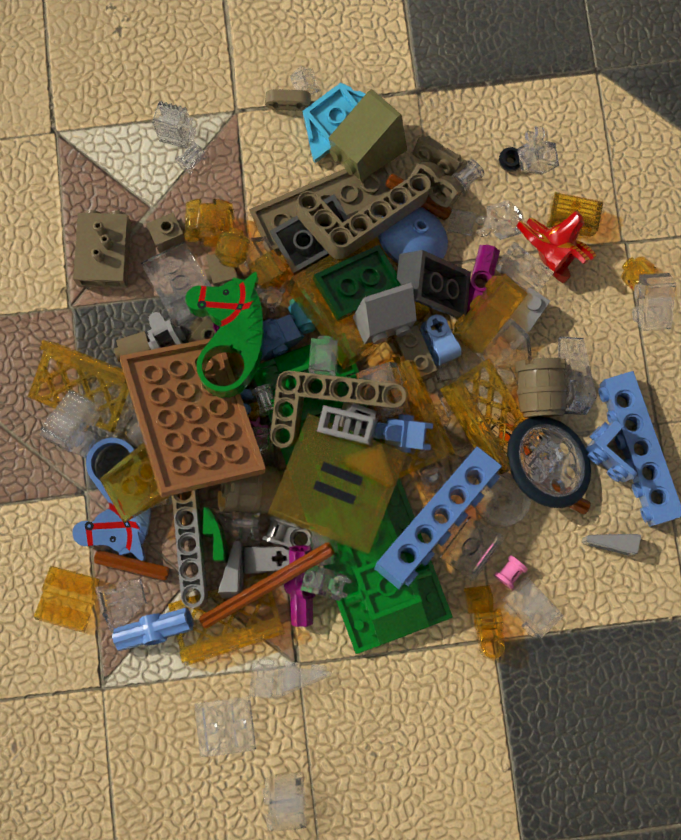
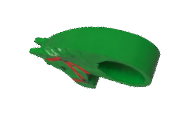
(241, 329)

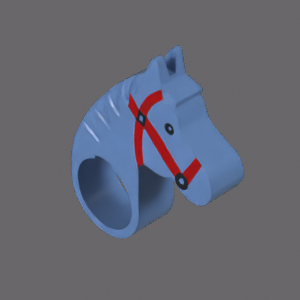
(108, 526)

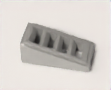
(370, 429)
(619, 543)
(233, 576)

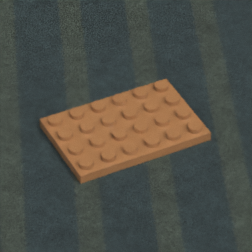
(187, 431)

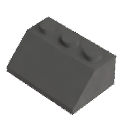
(299, 245)
(435, 282)

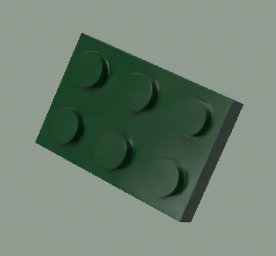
(355, 278)

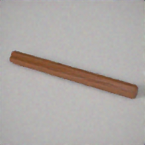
(267, 585)

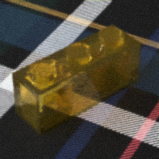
(489, 313)

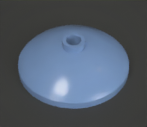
(414, 233)

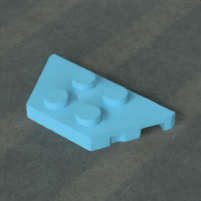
(326, 115)

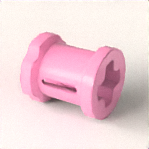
(511, 572)

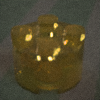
(207, 220)

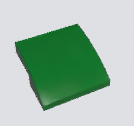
(213, 529)

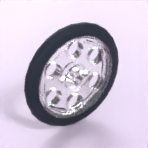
(542, 491)

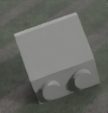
(386, 314)

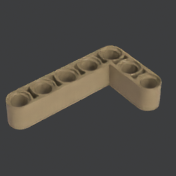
(364, 219)
(328, 392)

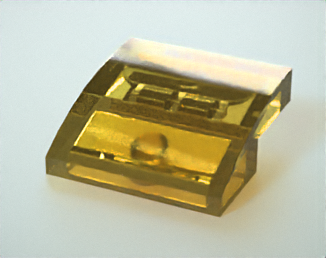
(67, 599)

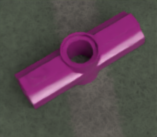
(483, 269)
(300, 601)

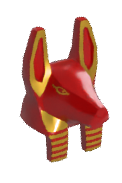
(558, 244)

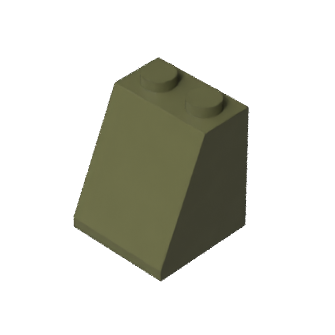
(368, 136)

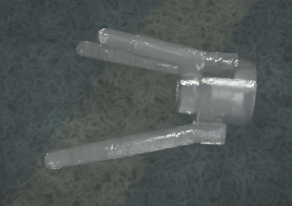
(272, 296)

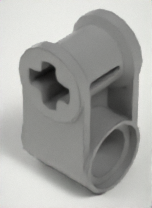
(285, 534)
(263, 559)

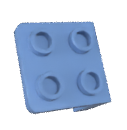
(603, 455)

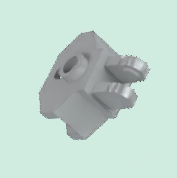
(163, 332)

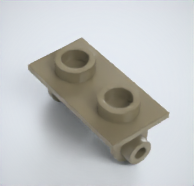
(430, 150)

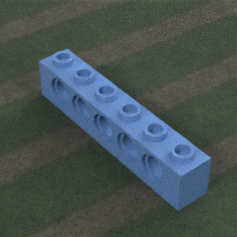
(644, 434)
(477, 465)

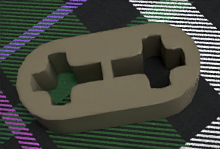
(287, 99)

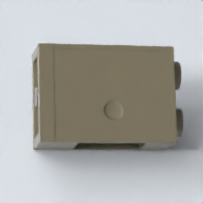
(102, 249)

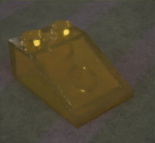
(132, 484)

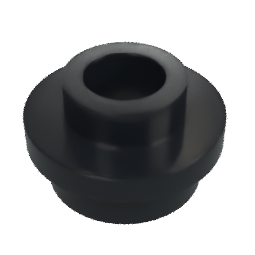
(510, 152)

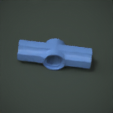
(153, 629)

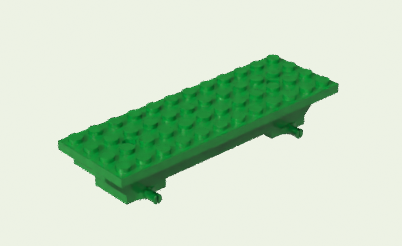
(374, 607)

